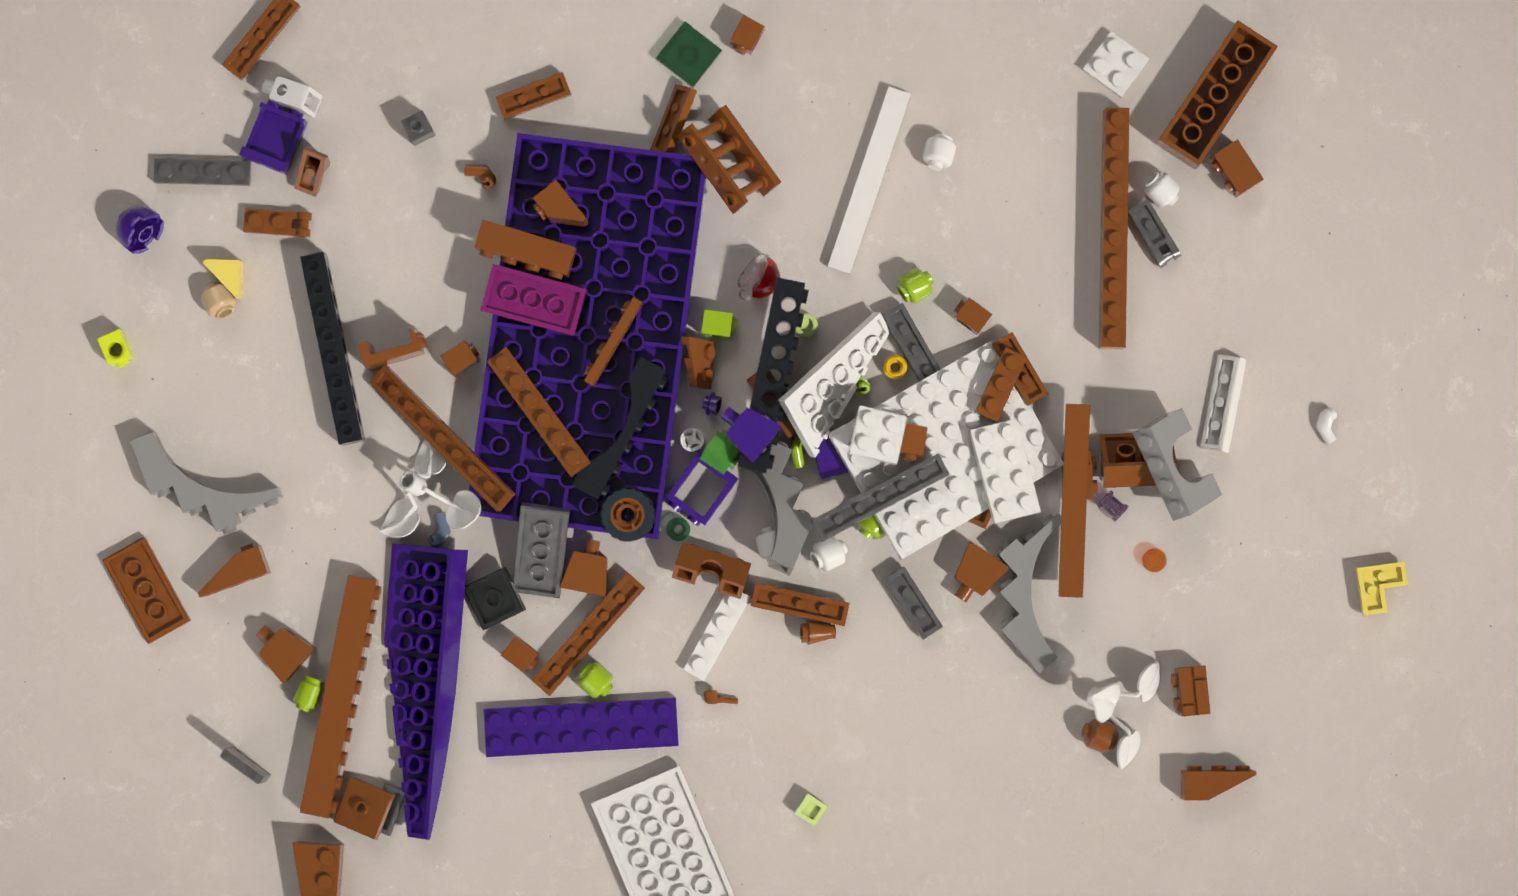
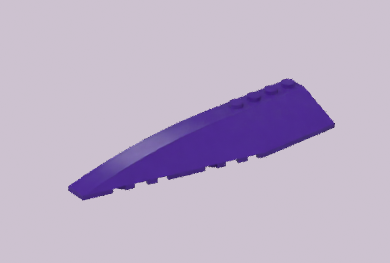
(423, 661)

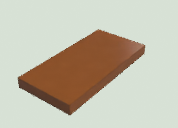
(146, 590)

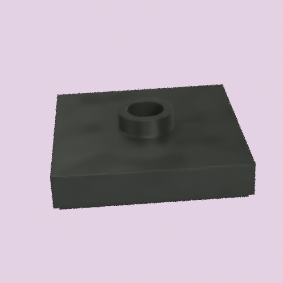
(494, 598)

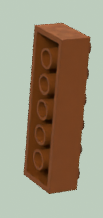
(1216, 95)

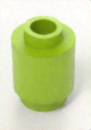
(308, 693)

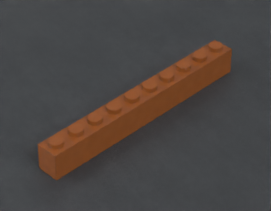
(1114, 228)
(339, 697)

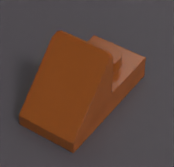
(311, 171)

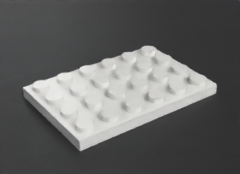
(661, 839)

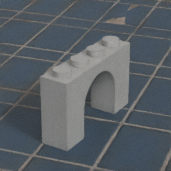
(1156, 446)

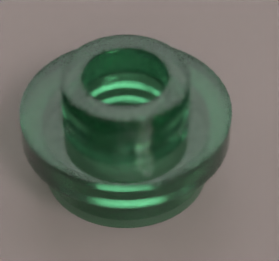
(678, 521)

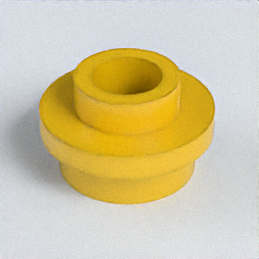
(895, 359)

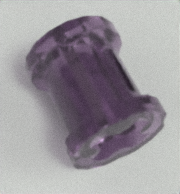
(1112, 505)

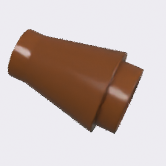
(816, 632)

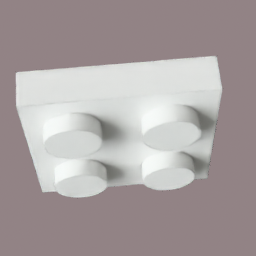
(1115, 64)
(877, 435)

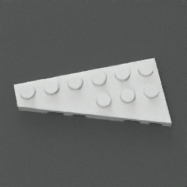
(830, 385)

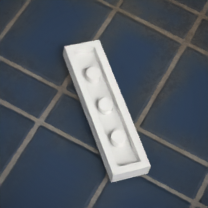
(716, 635)

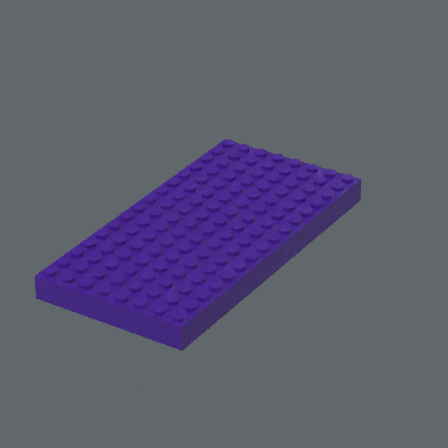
(637, 245)

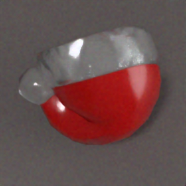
(758, 278)

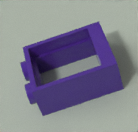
(693, 516)

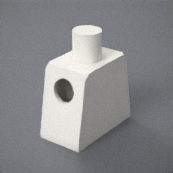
(293, 95)

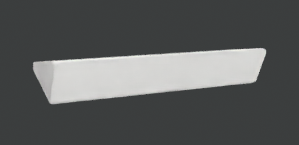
(1223, 403)

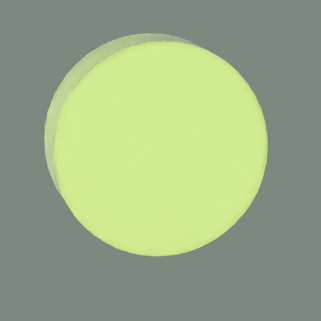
(809, 326)

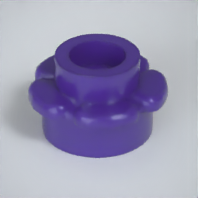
(712, 404)

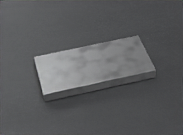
(541, 549)

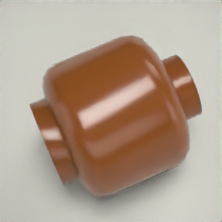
(1100, 735)

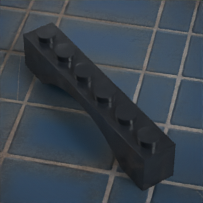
(644, 383)

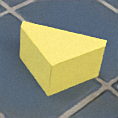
(228, 273)

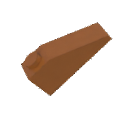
(241, 568)

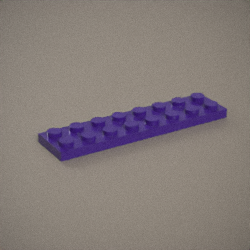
(581, 727)

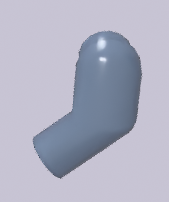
(441, 532)

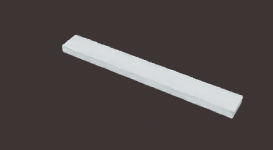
(869, 180)

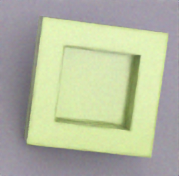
(811, 809)

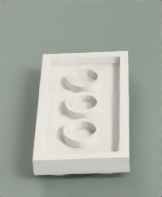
(1004, 471)

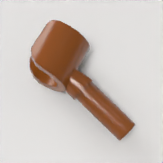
(712, 698)

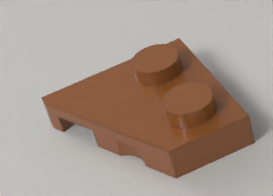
(699, 362)

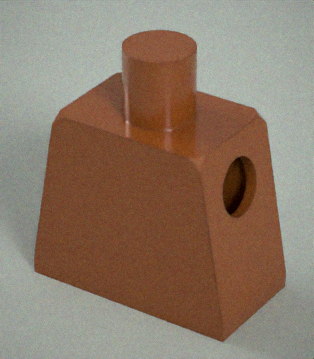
(587, 571)
(977, 572)
(283, 651)

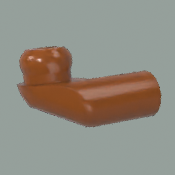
(483, 173)

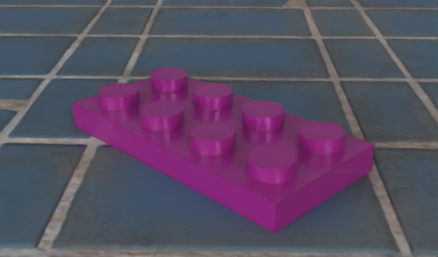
(533, 300)

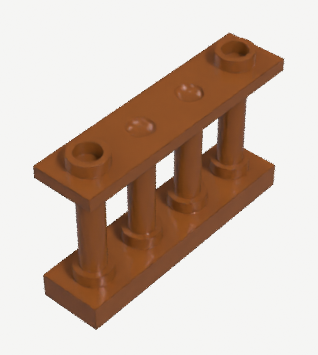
(741, 147)

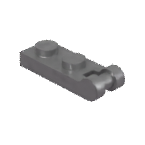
(1153, 232)

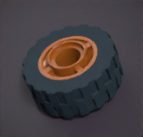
(613, 519)

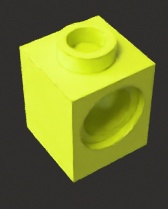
(108, 341)

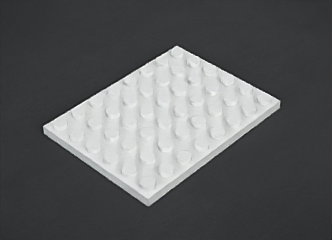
(947, 407)

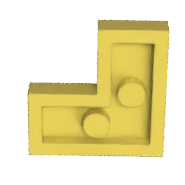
(1372, 585)

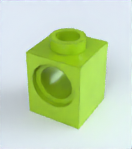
(718, 324)

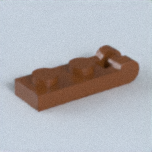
(276, 222)

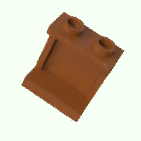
(376, 360)

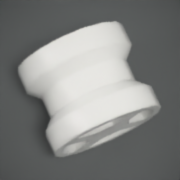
(690, 437)

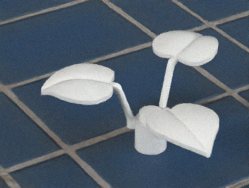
(402, 516)
(1105, 700)

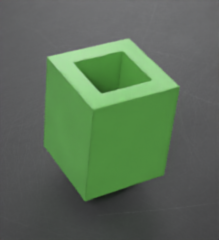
(721, 453)

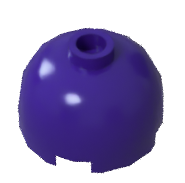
(138, 228)

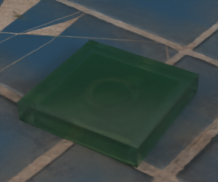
(688, 54)

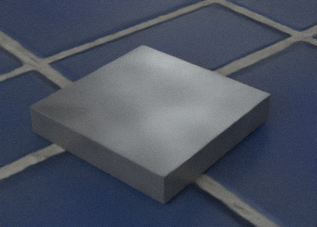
(245, 765)

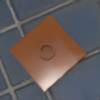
(364, 808)

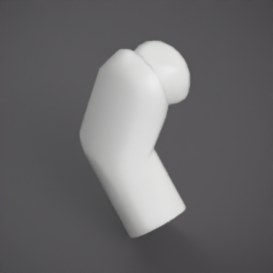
(1324, 425)

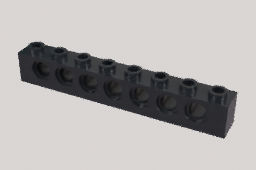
(783, 290)
(332, 348)

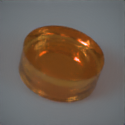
(1154, 560)

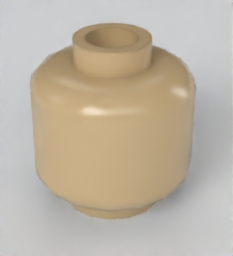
(218, 300)

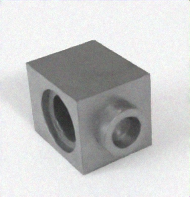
(418, 128)

